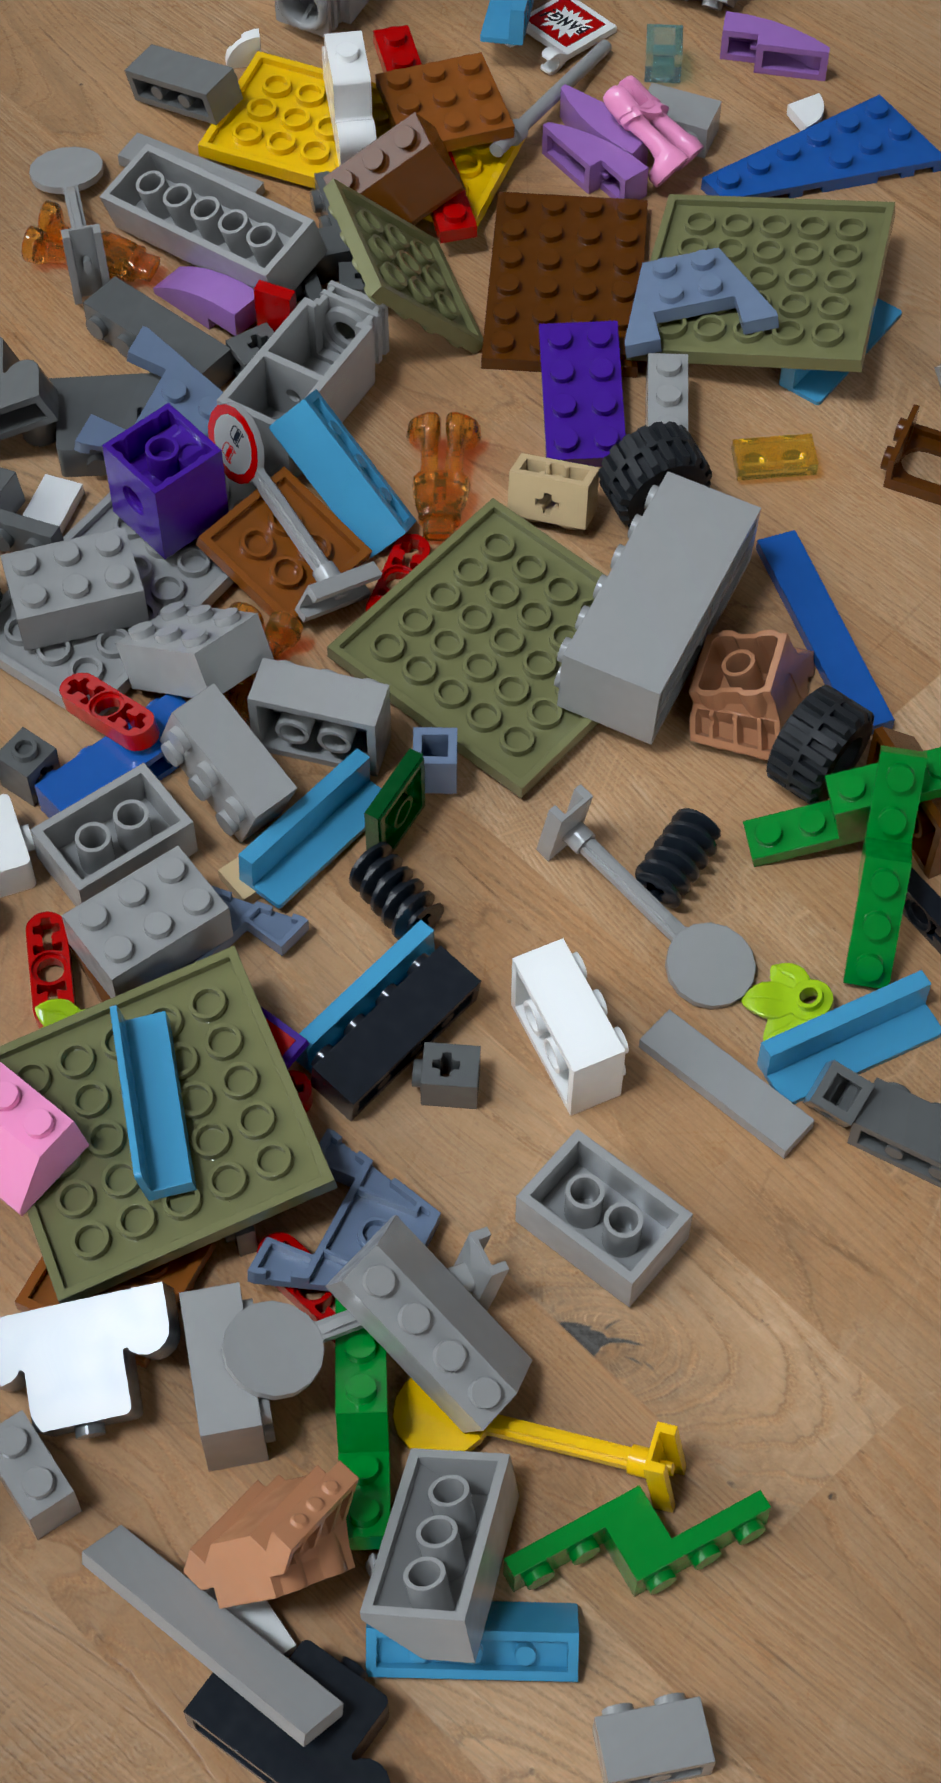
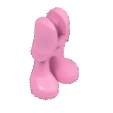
(637, 112)

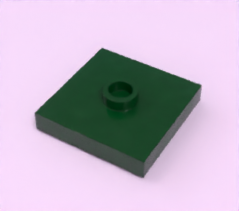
(397, 802)

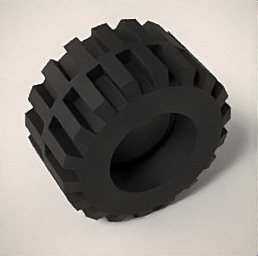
(644, 461)
(818, 740)

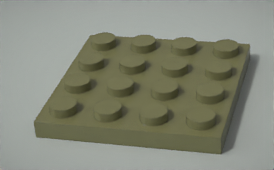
(403, 267)

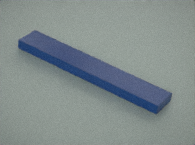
(820, 623)

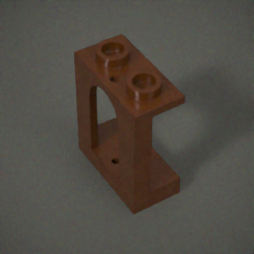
(909, 439)

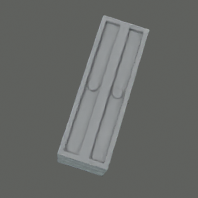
(656, 607)

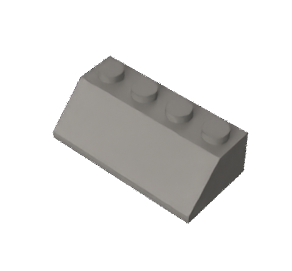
(431, 1326)
(442, 1552)

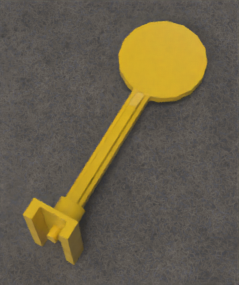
(426, 1426)

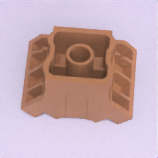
(747, 690)
(277, 1538)

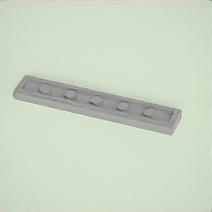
(213, 1635)

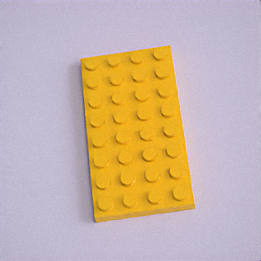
(288, 132)

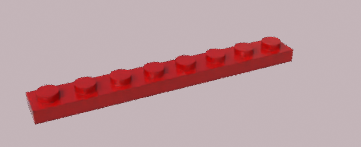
(397, 51)

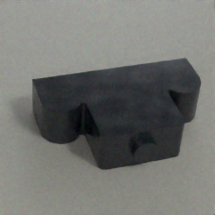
(275, 1756)

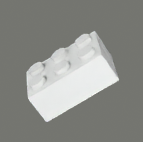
(568, 1026)

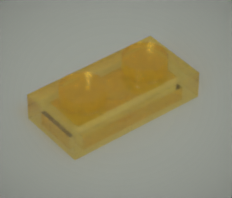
(774, 457)

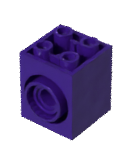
(166, 480)

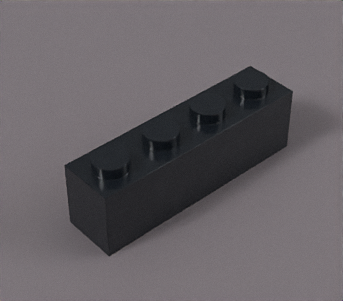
(394, 1032)

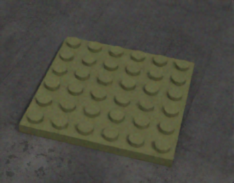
(805, 256)
(478, 644)
(242, 1122)

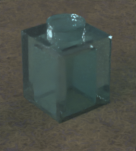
(663, 53)

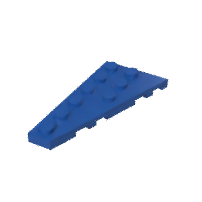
(831, 156)

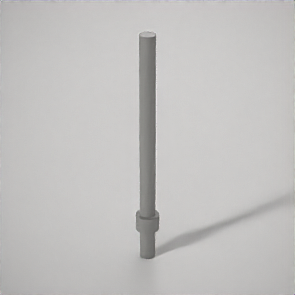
(551, 97)

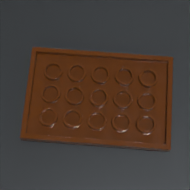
(560, 265)

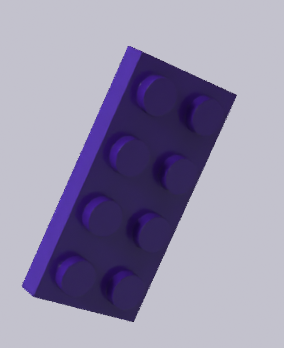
(581, 390)

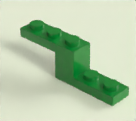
(830, 822)
(885, 867)
(363, 1433)
(637, 1542)

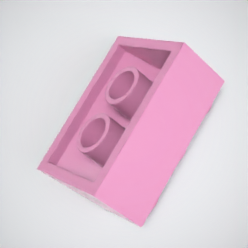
(34, 1142)

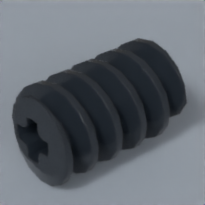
(678, 856)
(393, 891)

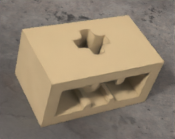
(553, 491)

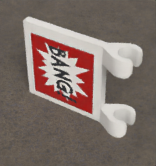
(566, 31)

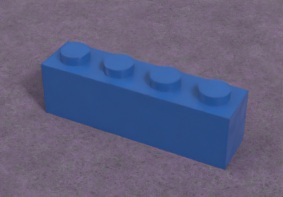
(103, 763)

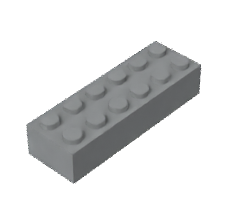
(212, 221)

